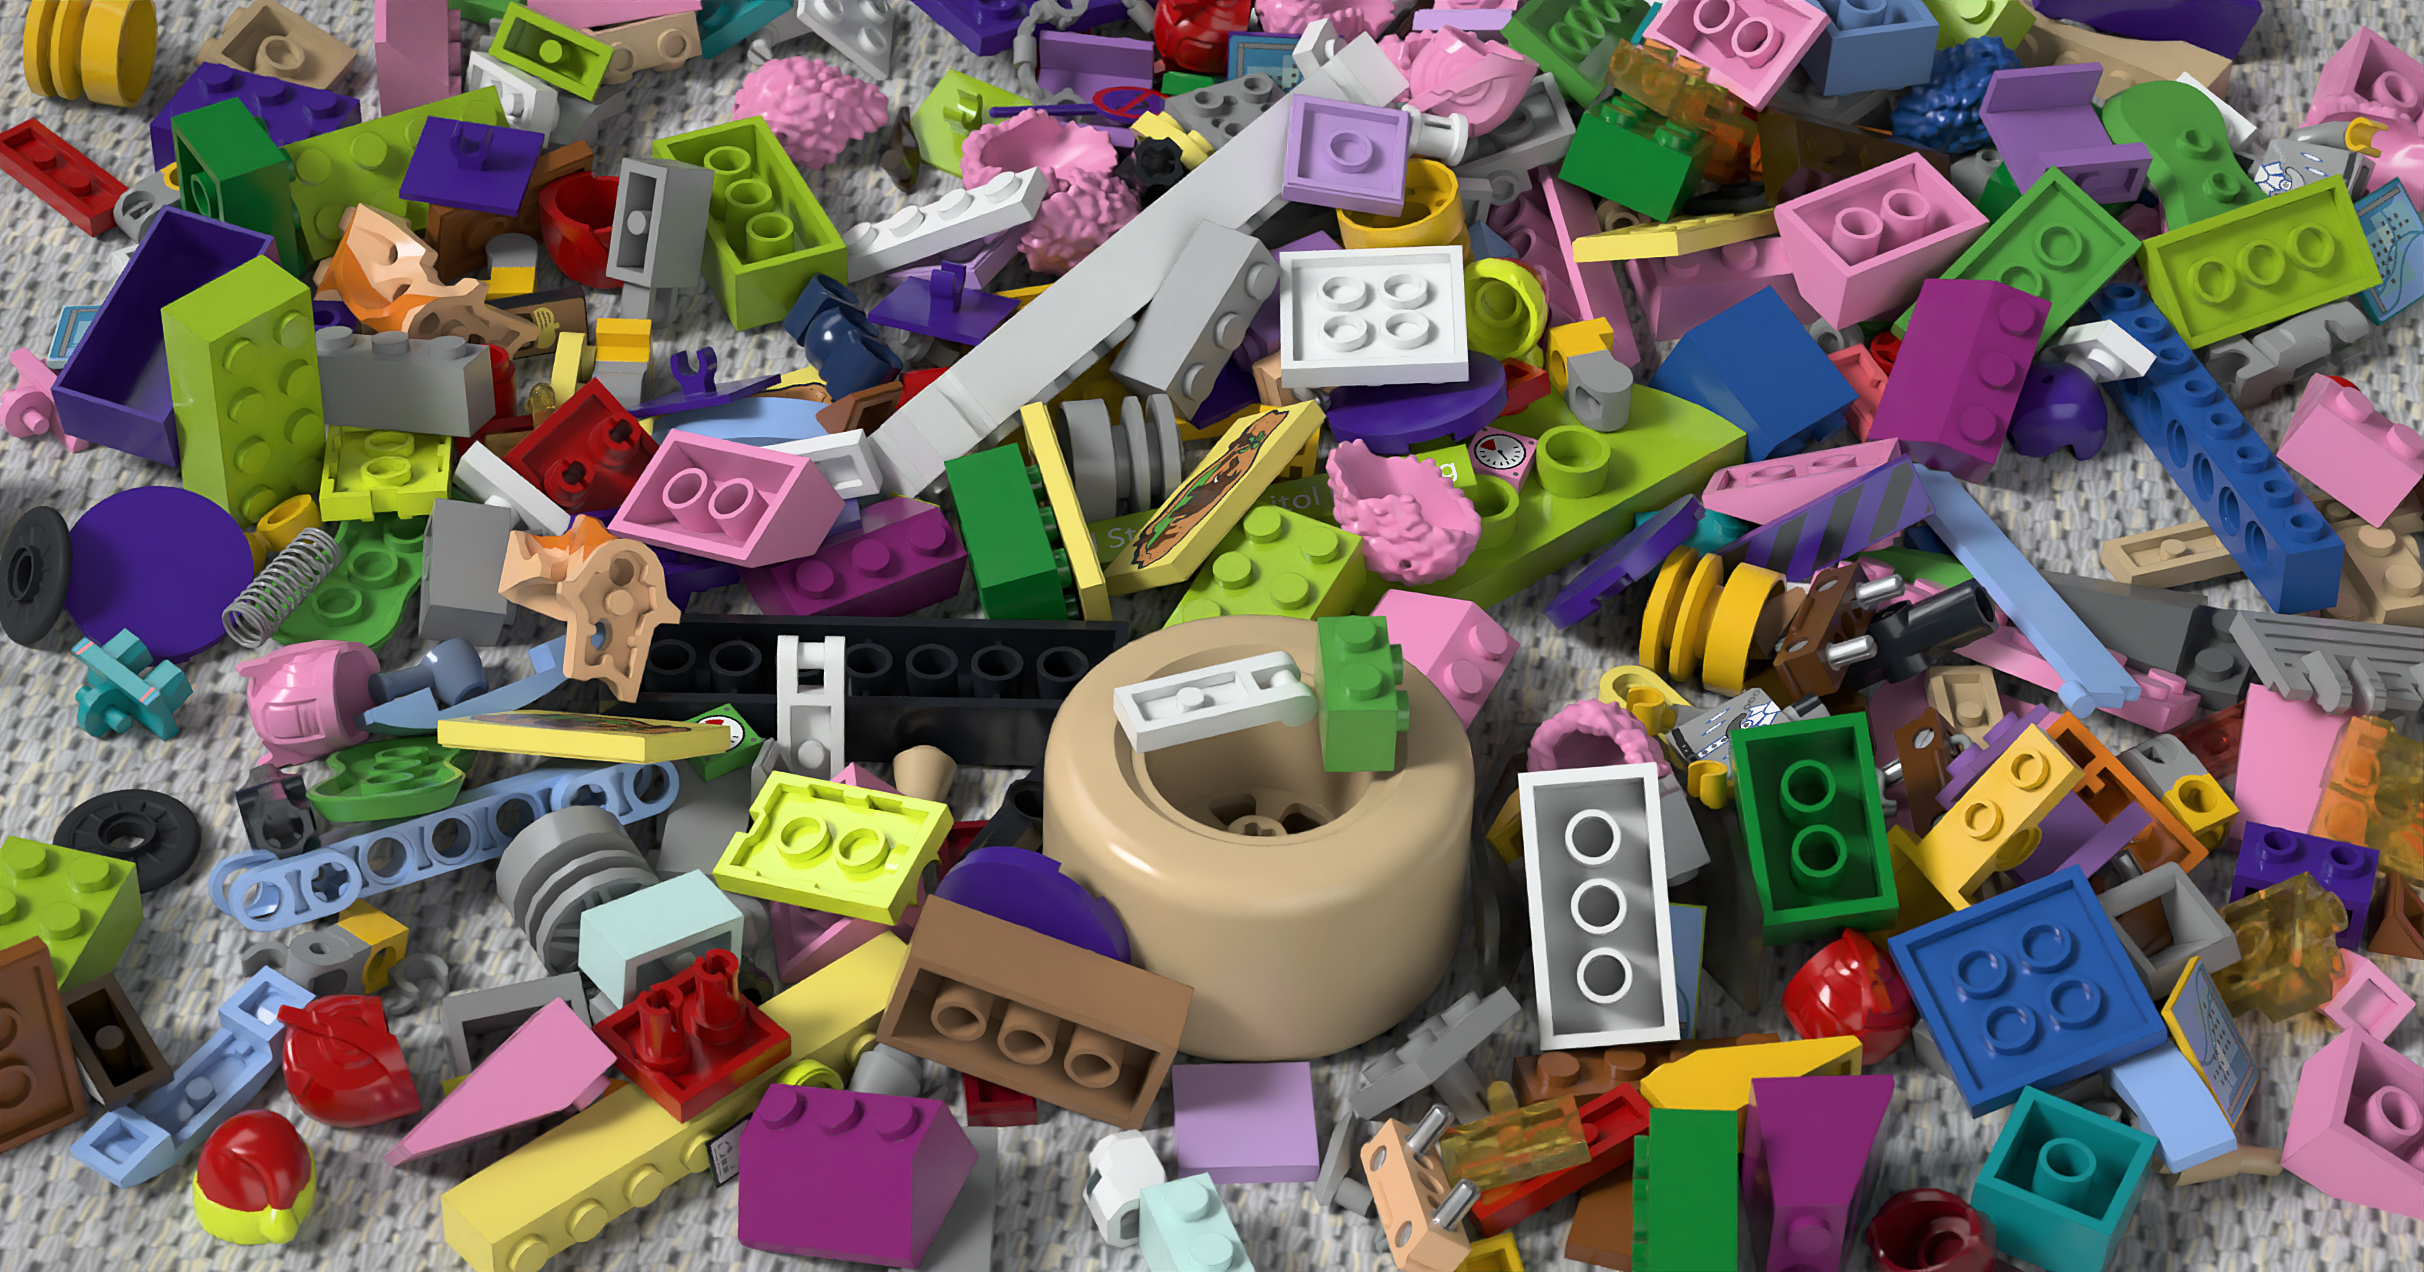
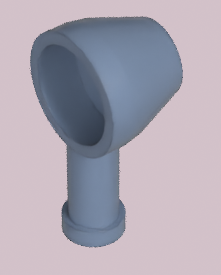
(449, 670)

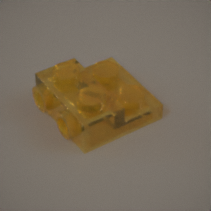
(1678, 89)
(2375, 795)
(2284, 948)

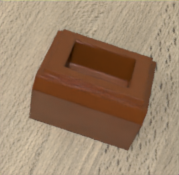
(2396, 919)

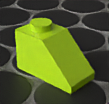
(552, 50)

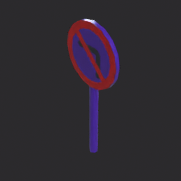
(1116, 103)

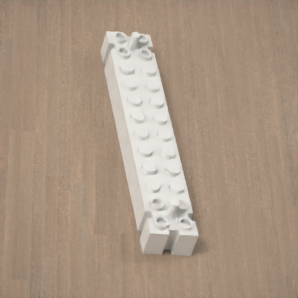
(1108, 290)

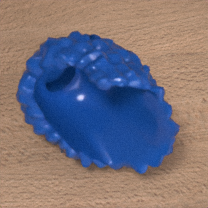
(1948, 107)

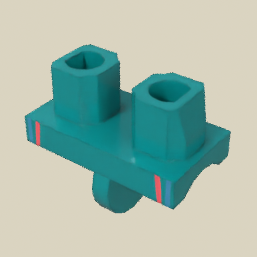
(121, 692)

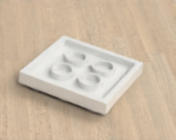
(1373, 317)

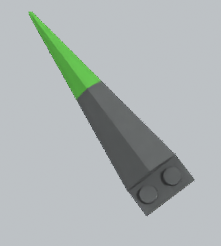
(2141, 622)

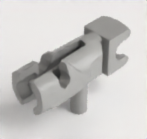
(2286, 353)

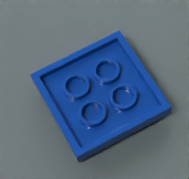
(2026, 990)

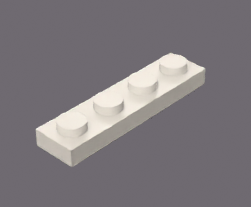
(945, 224)

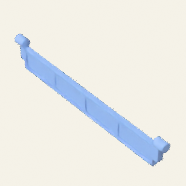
(2073, 651)

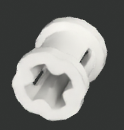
(1437, 135)

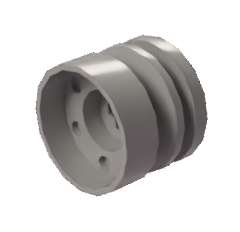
(1121, 459)
(562, 869)

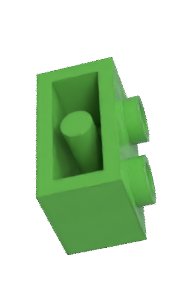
(1358, 693)

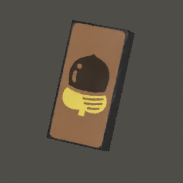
(550, 311)

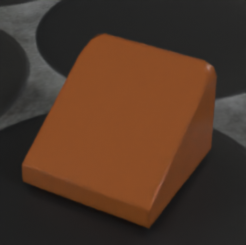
(861, 409)

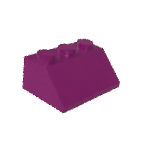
(1960, 374)
(886, 569)
(849, 1174)

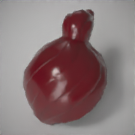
(1936, 1228)

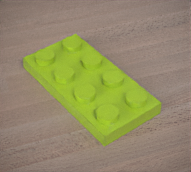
(2259, 263)

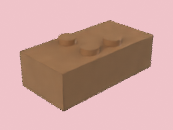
(1034, 1014)

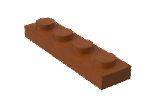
(1598, 1071)

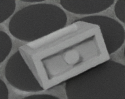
(2192, 922)
(503, 1009)

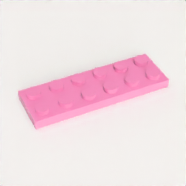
(2162, 697)

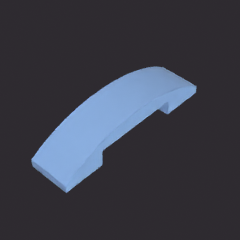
(748, 421)
(419, 715)
(206, 1091)
(2172, 1106)

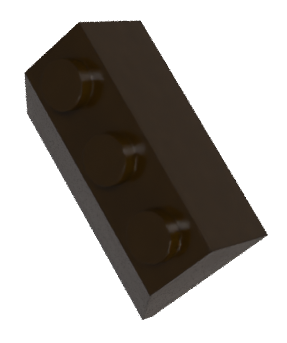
(1811, 153)

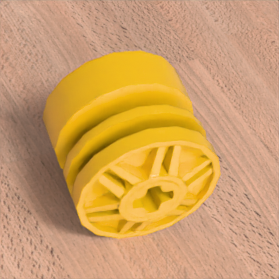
(91, 48)
(1429, 216)
(1699, 618)

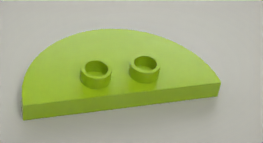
(1577, 490)

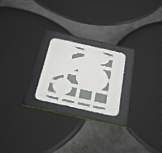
(724, 1151)

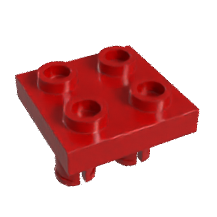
(585, 452)
(694, 1037)

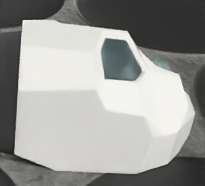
(1118, 1171)

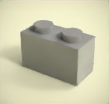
(463, 573)

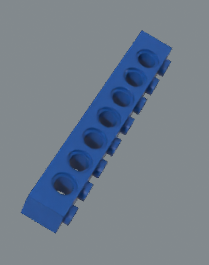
(2221, 461)

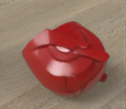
(1196, 34)
(578, 226)
(1850, 992)
(345, 1062)

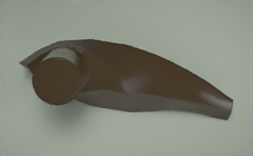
(903, 154)

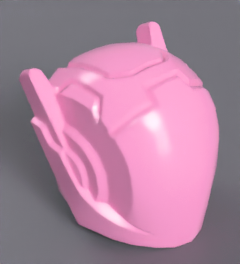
(1469, 79)
(307, 698)

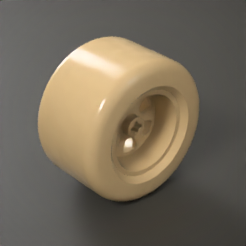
(1243, 869)

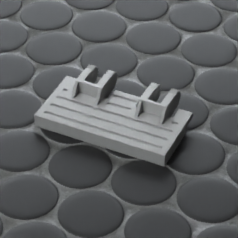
(2335, 661)

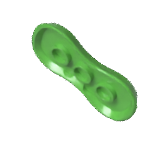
(2188, 149)
(368, 589)
(391, 779)

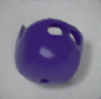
(2058, 409)

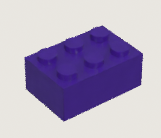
(287, 108)

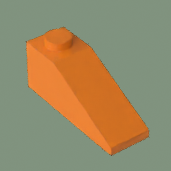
(2111, 788)

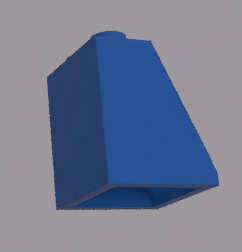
(1761, 376)

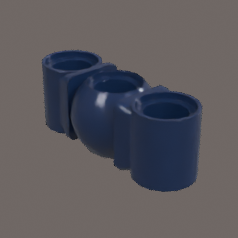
(840, 339)

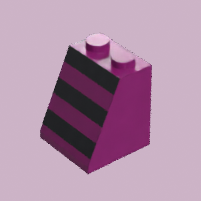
(1811, 1166)

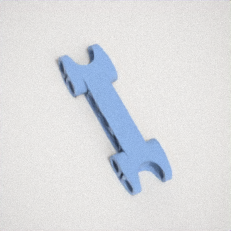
(344, 874)

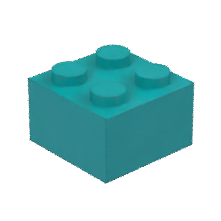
(2063, 1183)

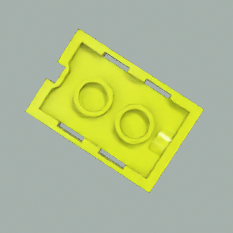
(383, 473)
(835, 848)

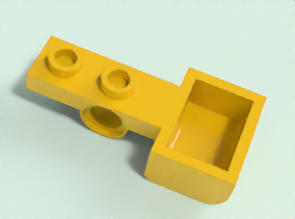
(1983, 833)

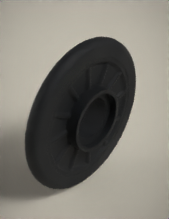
(1731, 198)
(35, 575)
(164, 823)

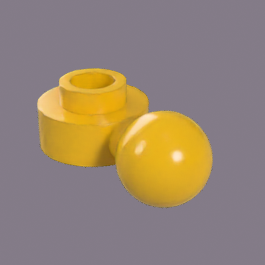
(281, 526)

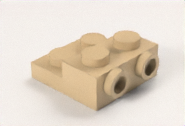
(649, 42)
(279, 44)
(2378, 578)

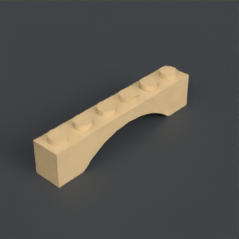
(2123, 60)

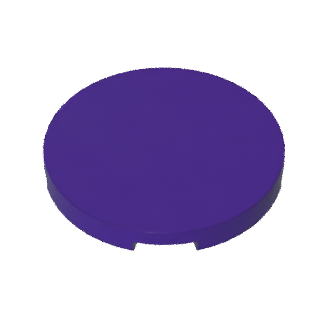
(1403, 414)
(1625, 562)
(160, 569)
(1035, 895)

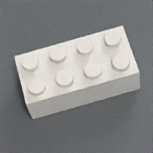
(1599, 907)

